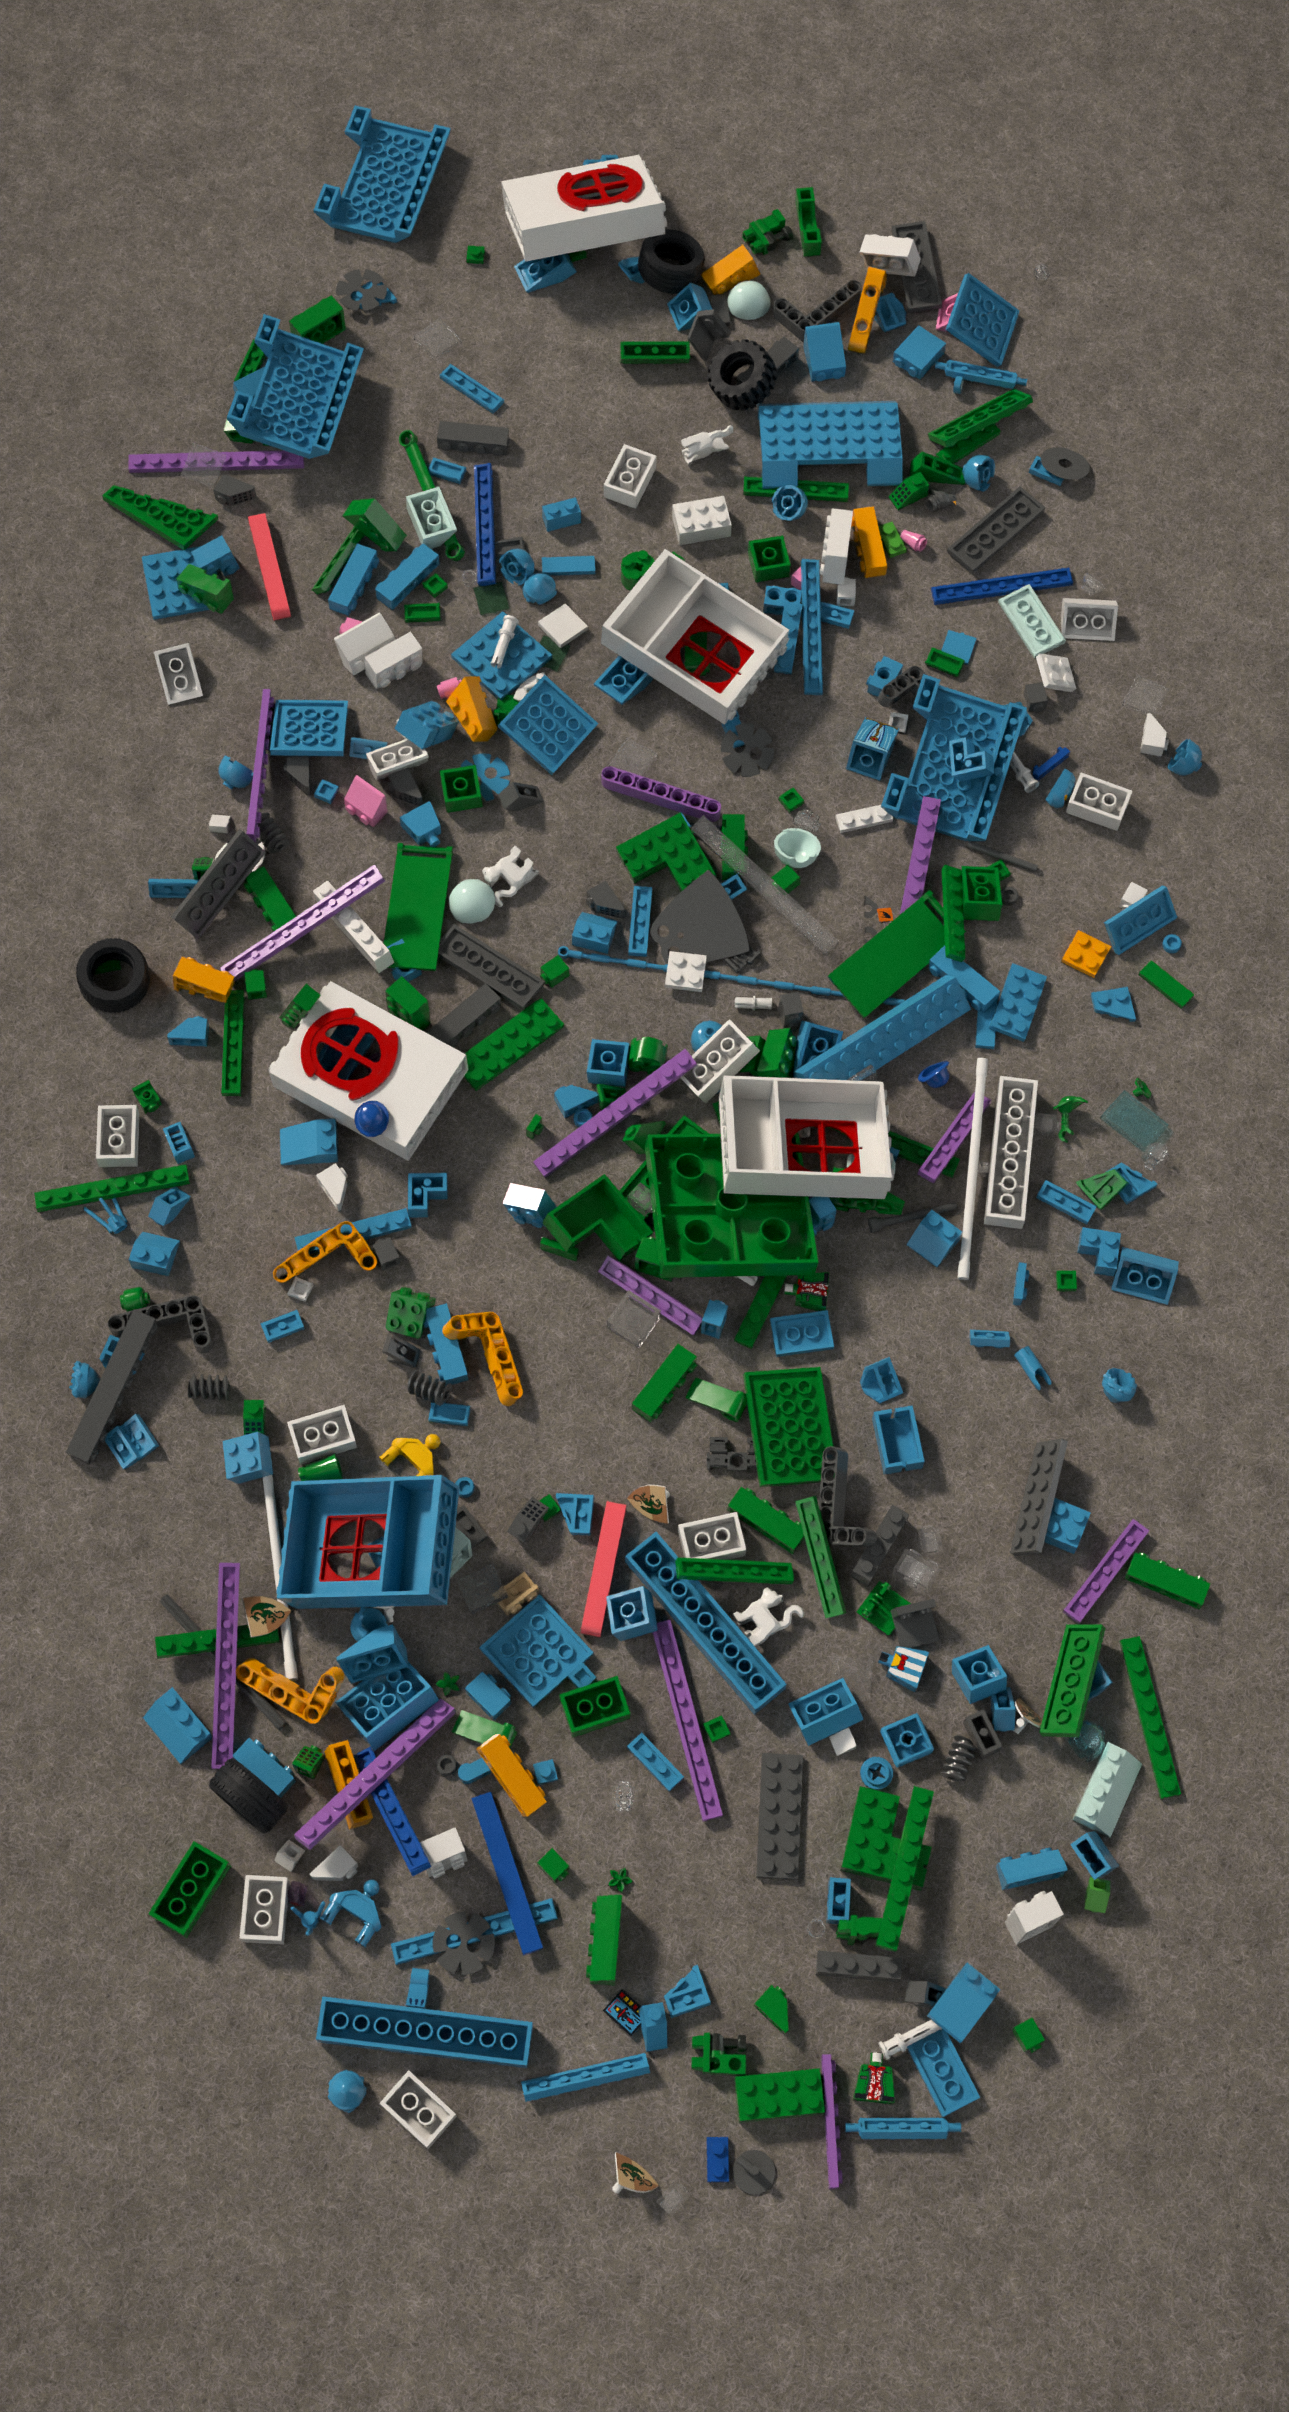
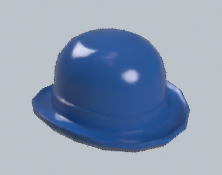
(935, 1075)
(371, 1118)

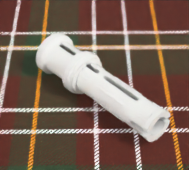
(506, 634)
(1023, 774)
(900, 2042)

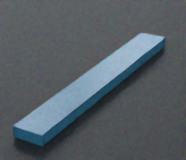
(811, 627)
(499, 1923)

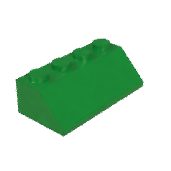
(605, 1940)

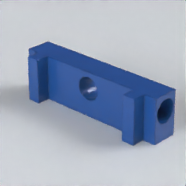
(1053, 762)

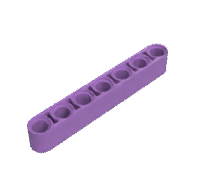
(655, 787)

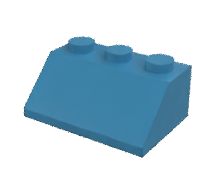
(1145, 1275)
(825, 1711)
(177, 1726)
(1030, 1868)

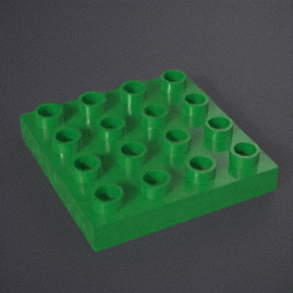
(718, 1232)

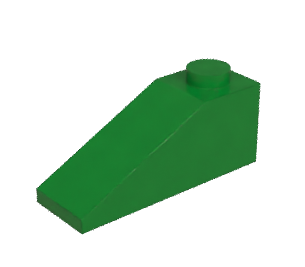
(936, 469)

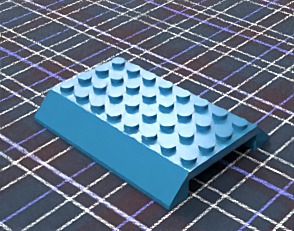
(386, 178)
(297, 394)
(830, 435)
(966, 805)

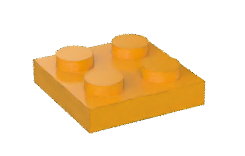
(1086, 954)

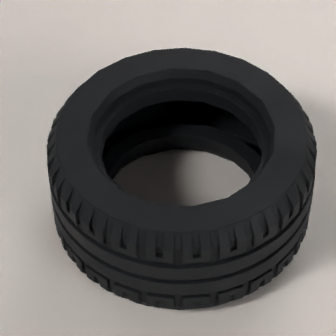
(665, 276)
(113, 950)
(248, 1795)

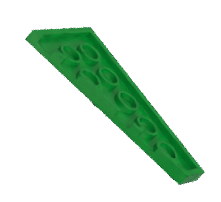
(161, 516)

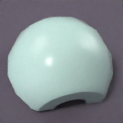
(748, 300)
(796, 847)
(471, 901)

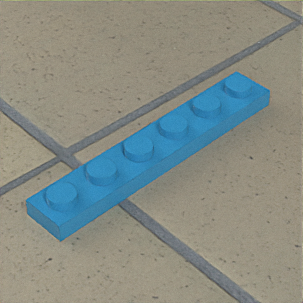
(368, 1228)
(585, 2077)

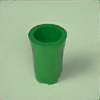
(323, 1469)

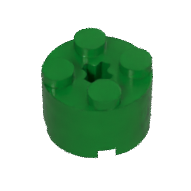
(634, 567)
(646, 1054)

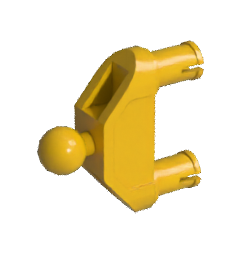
(415, 1452)

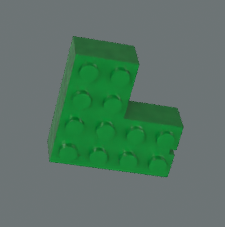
(662, 846)
(598, 1210)
(869, 1844)

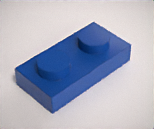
(717, 2159)

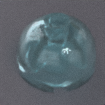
(1090, 1742)

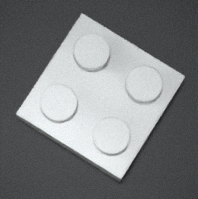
(1056, 672)
(685, 971)

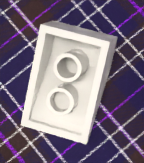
(178, 673)

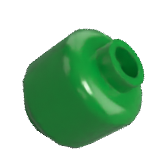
(134, 1299)

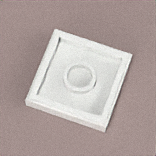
(562, 625)

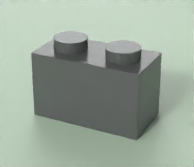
(791, 1010)
(982, 1734)

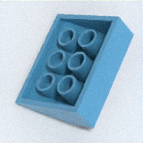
(386, 1713)

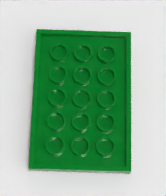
(788, 1424)

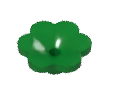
(1141, 1089)

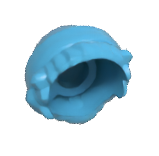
(539, 588)
(84, 1380)
(1118, 1385)
(366, 1621)
(346, 2090)

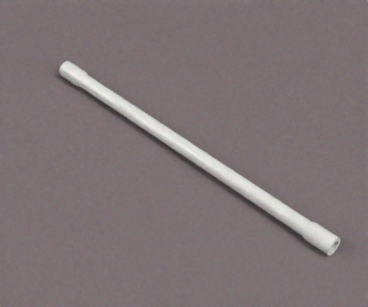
(964, 1263)
(290, 1663)

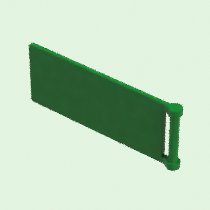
(417, 907)
(891, 956)

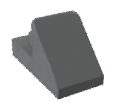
(400, 1351)

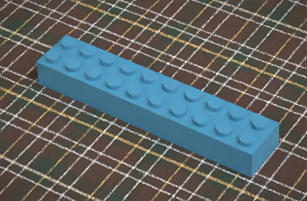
(891, 1032)
(706, 1624)
(424, 2032)

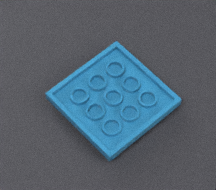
(982, 320)
(162, 586)
(521, 660)
(547, 724)
(309, 728)
(536, 1651)

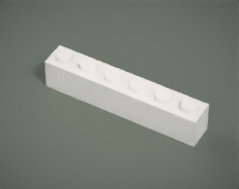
(358, 932)

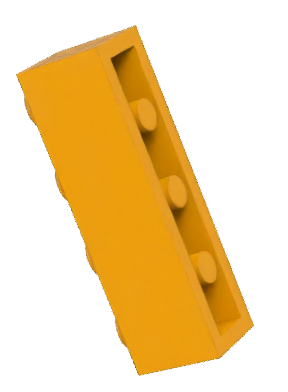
(869, 542)
(343, 1772)
(511, 1775)

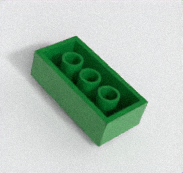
(190, 1889)
(779, 2095)

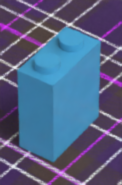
(919, 352)
(1094, 1855)

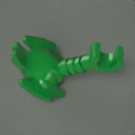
(1065, 1106)

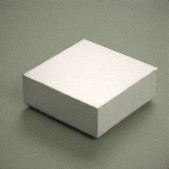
(300, 1289)

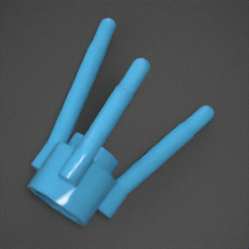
(116, 1223)
(309, 1918)

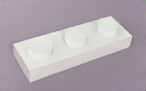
(862, 818)

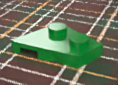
(1103, 1187)

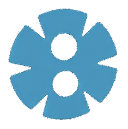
(496, 784)

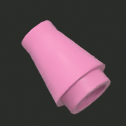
(914, 540)

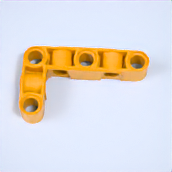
(867, 307)
(327, 1243)
(497, 1351)
(294, 1698)

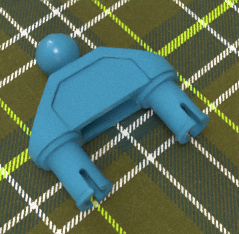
(358, 1905)

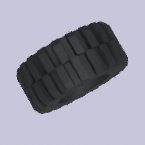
(729, 361)

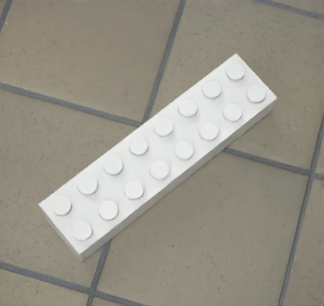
(1011, 1152)

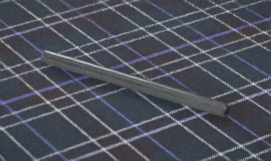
(252, 1694)

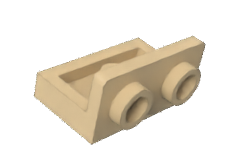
(518, 1592)

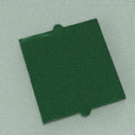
(491, 598)
(558, 653)

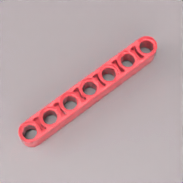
(269, 567)
(603, 1569)

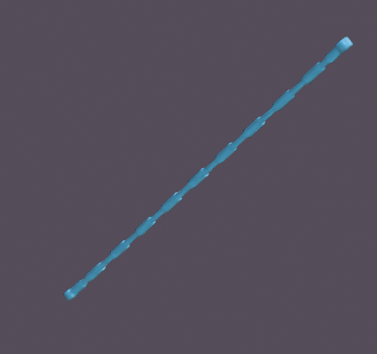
(711, 974)

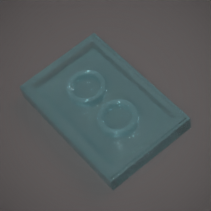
(1134, 1121)

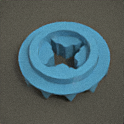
(886, 1771)

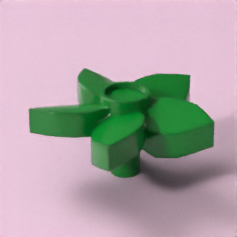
(448, 1683)
(619, 1879)

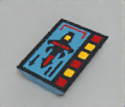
(624, 2012)

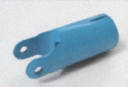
(1031, 1364)

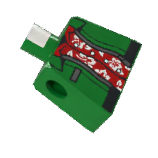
(810, 1291)
(875, 2082)

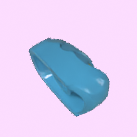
(1061, 790)

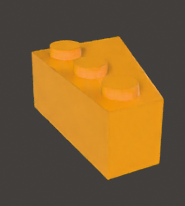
(730, 271)
(471, 709)
(202, 979)

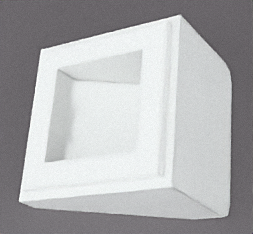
(899, 721)
(219, 823)
(843, 1742)
(289, 1855)

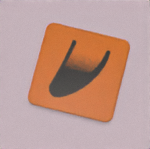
(885, 914)

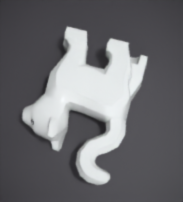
(704, 444)
(511, 873)
(763, 1619)

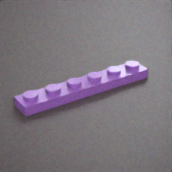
(950, 1141)
(652, 1294)
(1105, 1571)
(831, 2112)

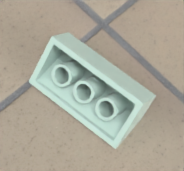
(1107, 1790)

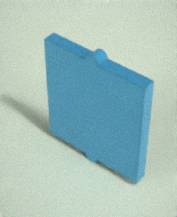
(959, 645)

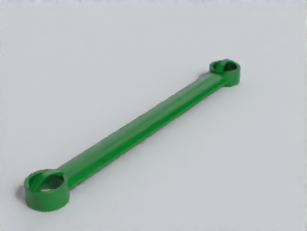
(427, 483)

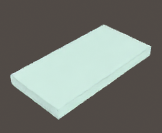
(1031, 621)

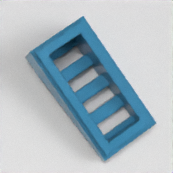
(184, 1152)

